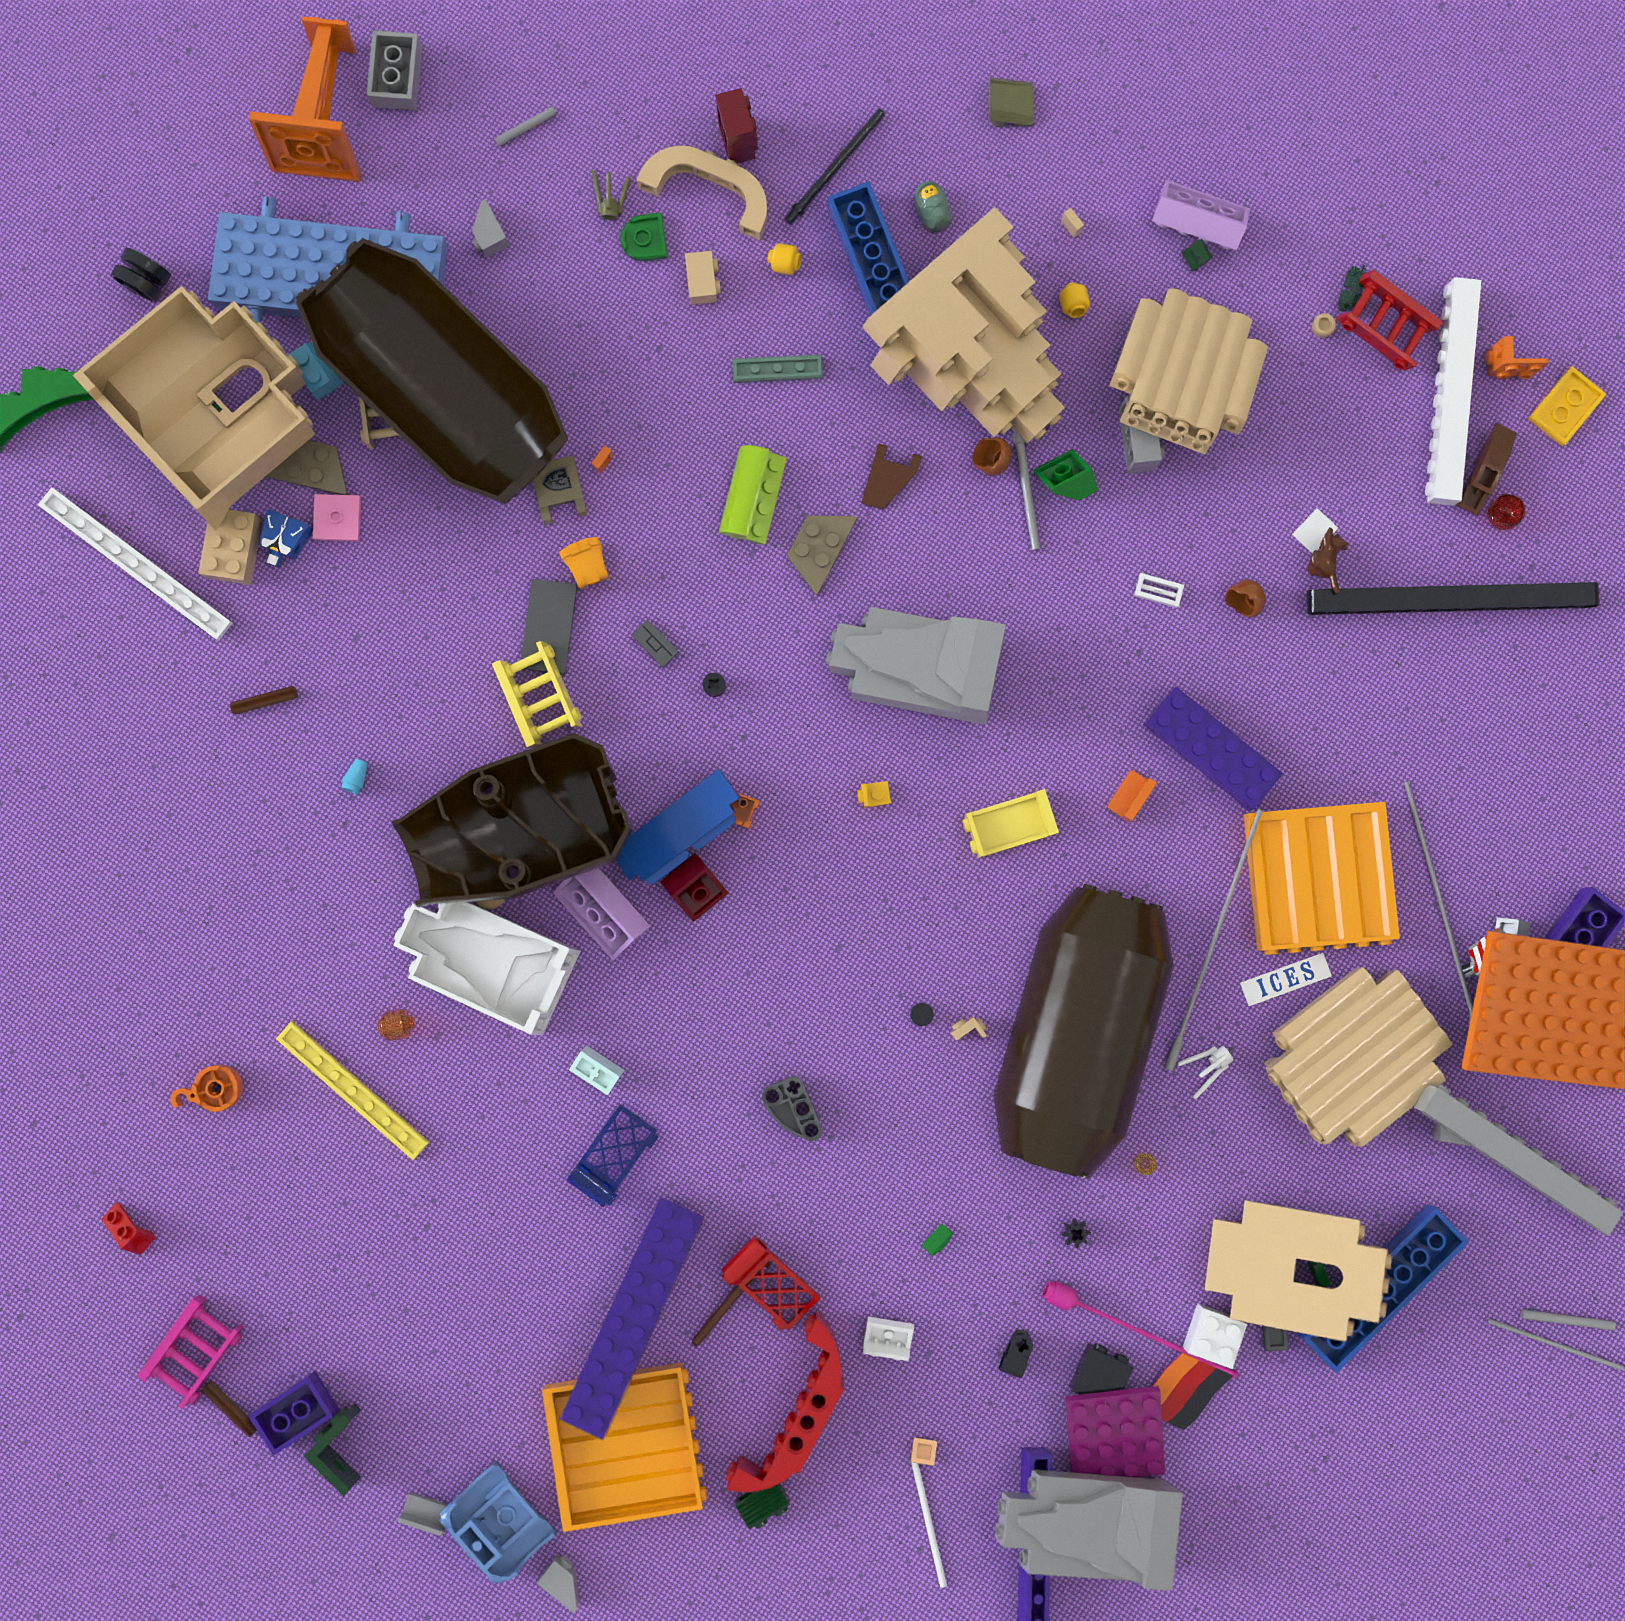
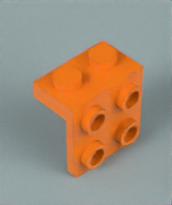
(1504, 365)

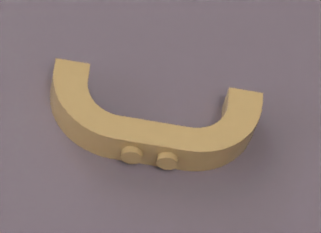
(711, 168)

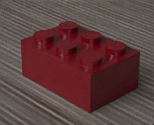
(737, 125)

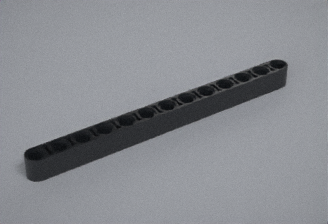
(1453, 598)

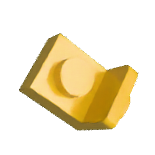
(874, 794)

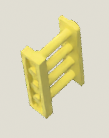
(515, 692)

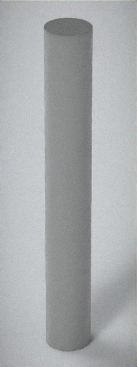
(525, 126)

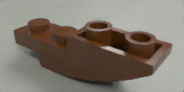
(1488, 469)

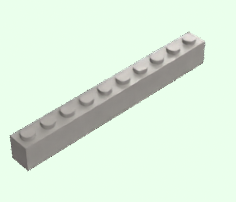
(1518, 1159)

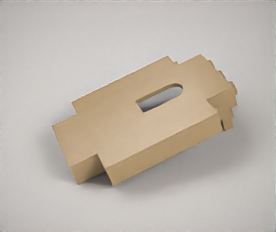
(1259, 1261)

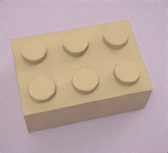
(232, 548)

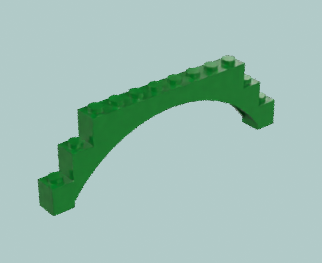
(40, 394)

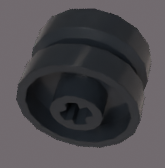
(140, 275)

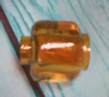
(396, 1025)

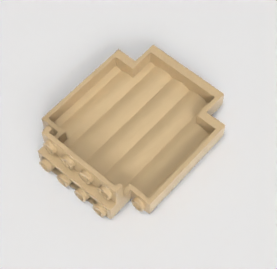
(1188, 370)
(1358, 1057)

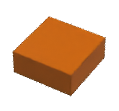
(602, 459)

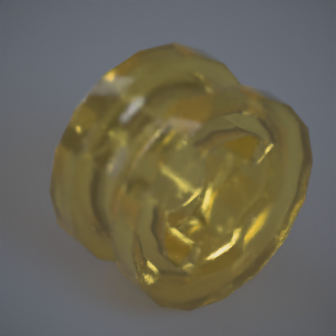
(1150, 1168)

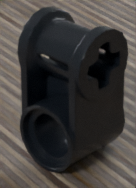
(1014, 1357)

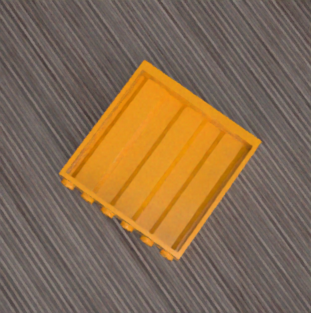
(1322, 878)
(643, 1463)

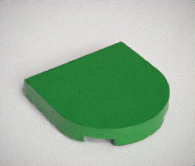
(644, 238)

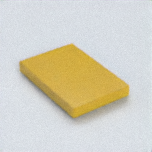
(1567, 406)

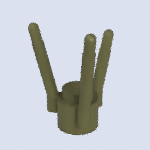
(609, 207)

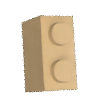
(701, 277)

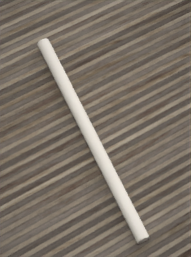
(929, 1525)

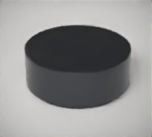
(921, 1014)

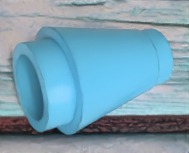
(355, 776)

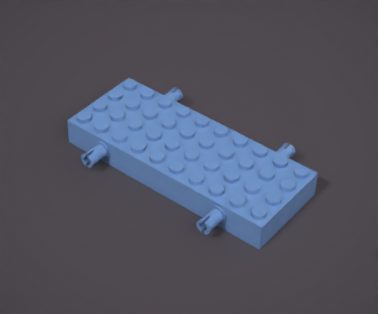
(272, 259)

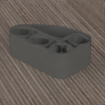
(785, 1110)

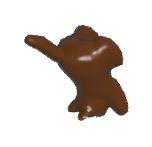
(1324, 561)

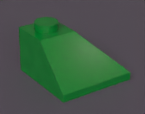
(1068, 476)

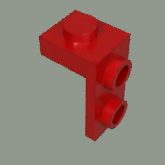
(126, 1232)

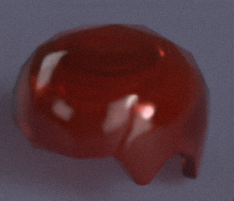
(1506, 512)

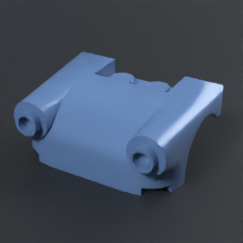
(496, 1524)

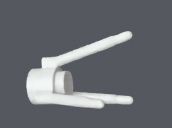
(1219, 1060)

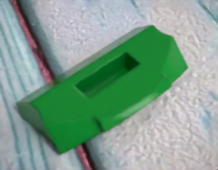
(937, 1240)

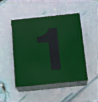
(1197, 255)

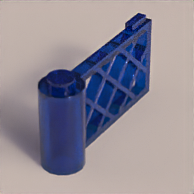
(594, 1182)

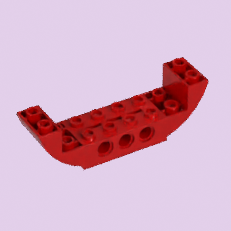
(792, 1454)

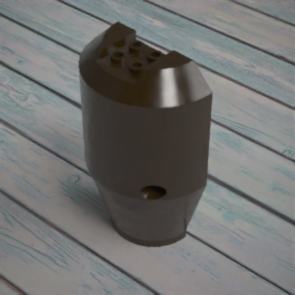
(517, 824)

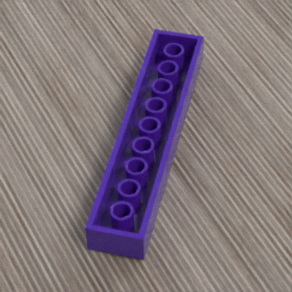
(632, 1318)

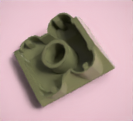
(1010, 102)

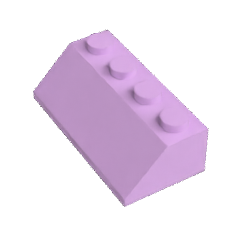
(1201, 215)
(602, 911)

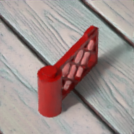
(746, 1265)

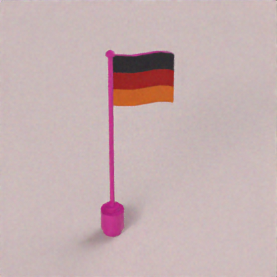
(1183, 1385)

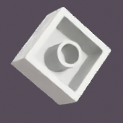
(1214, 1336)

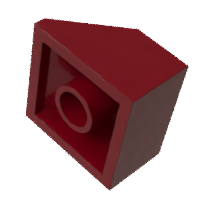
(694, 887)

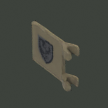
(559, 485)

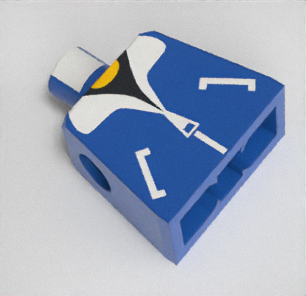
(283, 537)

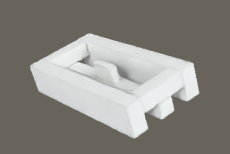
(1159, 581)

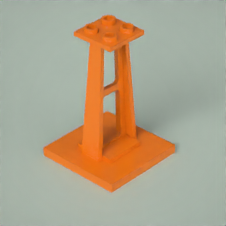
(308, 139)

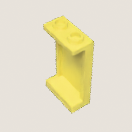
(1010, 824)

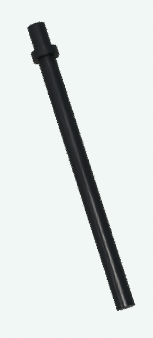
(798, 209)

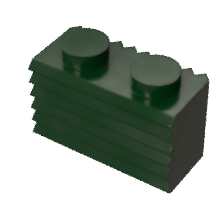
(760, 1505)

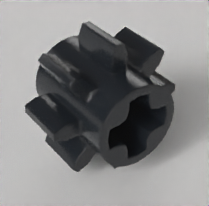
(1076, 1240)

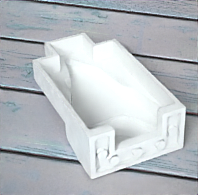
(487, 962)

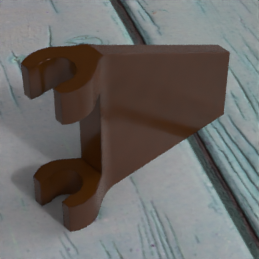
(887, 478)

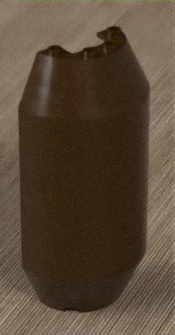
(432, 371)
(1083, 1031)

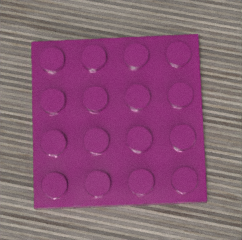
(1116, 1433)

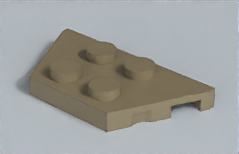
(313, 467)
(819, 547)

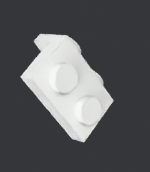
(888, 1338)

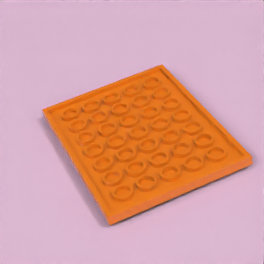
(1549, 1011)

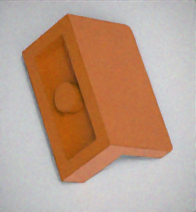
(1131, 795)

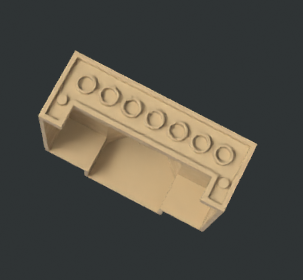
(162, 390)

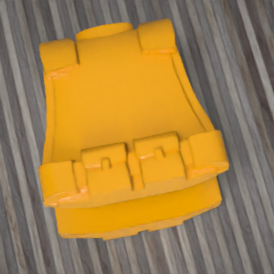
(585, 561)

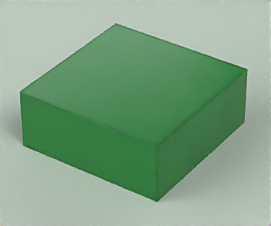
(1318, 1273)

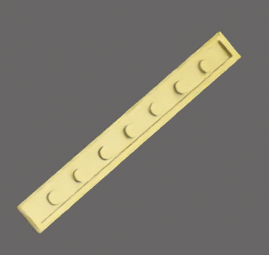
(352, 1090)

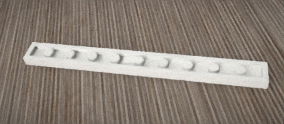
(135, 564)

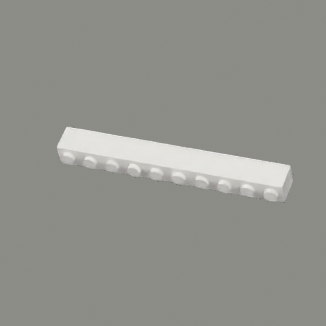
(1453, 391)

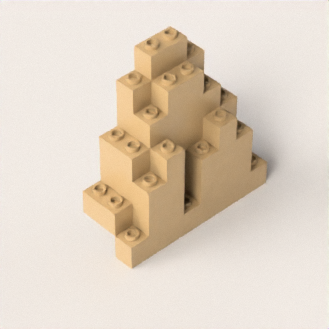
(972, 334)

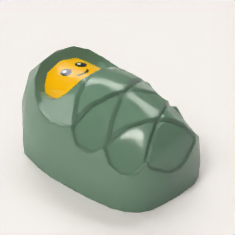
(932, 207)

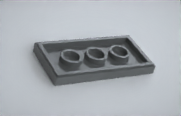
(549, 621)

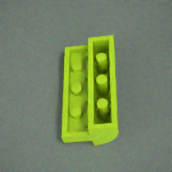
(752, 494)

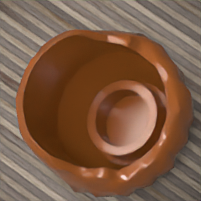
(992, 456)
(1246, 598)

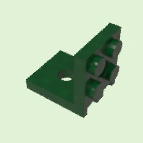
(327, 1460)

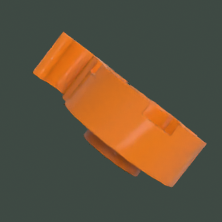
(203, 1092)

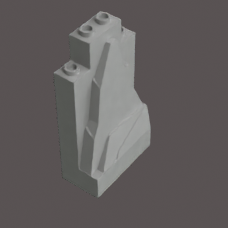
(920, 662)
(1094, 1527)

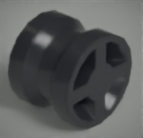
(716, 688)

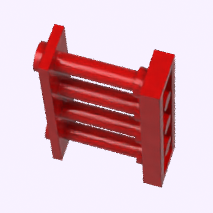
(1408, 310)

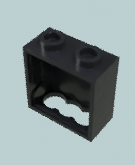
(1100, 1371)

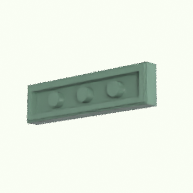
(777, 368)

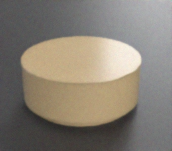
(1323, 325)

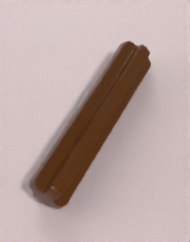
(264, 700)
(229, 1408)

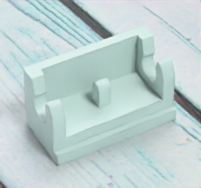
(596, 1070)

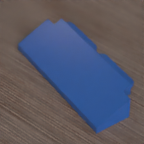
(686, 823)

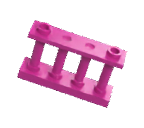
(168, 1350)

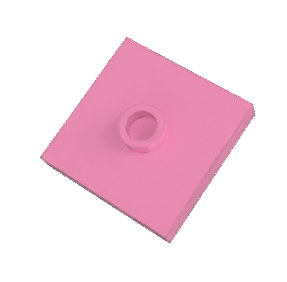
(336, 517)

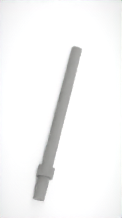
(1019, 442)

